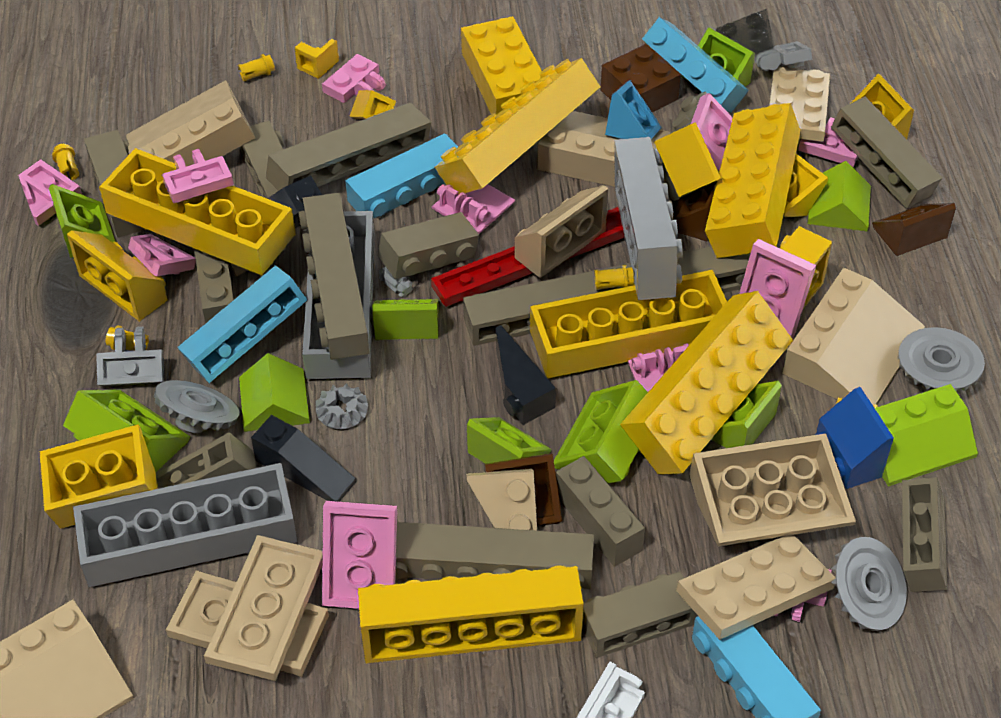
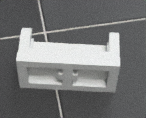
(614, 695)

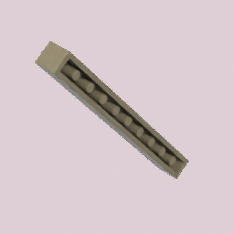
(512, 305)

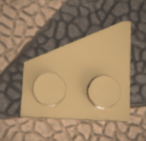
(506, 497)

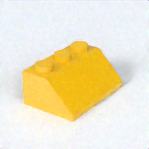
(117, 274)
(95, 471)

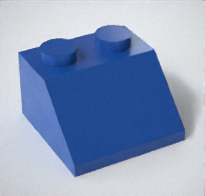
(856, 438)

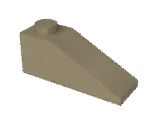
(215, 459)

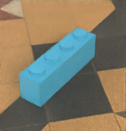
(695, 64)
(398, 178)
(242, 323)
(755, 673)

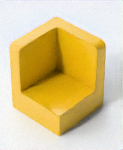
(316, 60)
(370, 103)

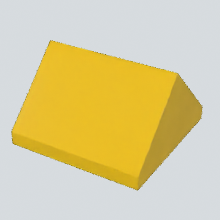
(889, 103)
(687, 159)
(804, 188)

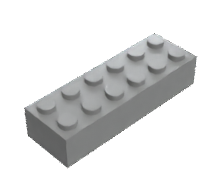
(647, 219)
(317, 359)
(182, 524)

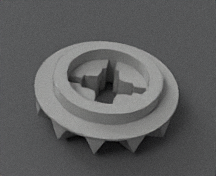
(333, 415)

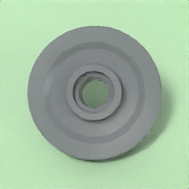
(941, 358)
(195, 406)
(870, 583)

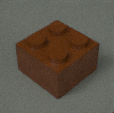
(648, 72)

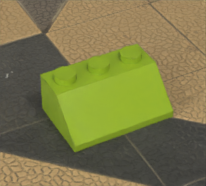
(110, 410)
(599, 433)
(928, 434)

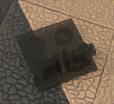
(750, 32)

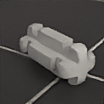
(397, 285)

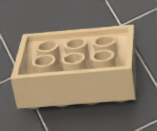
(206, 123)
(581, 149)
(851, 339)
(770, 490)
(59, 670)

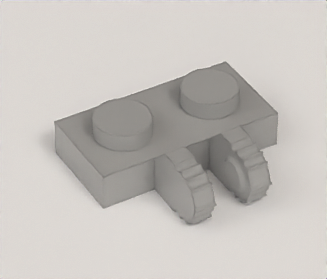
(789, 54)
(130, 366)

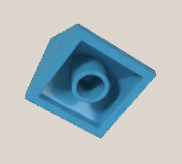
(630, 115)

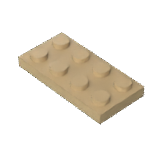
(808, 97)
(755, 585)
(205, 603)
(265, 608)

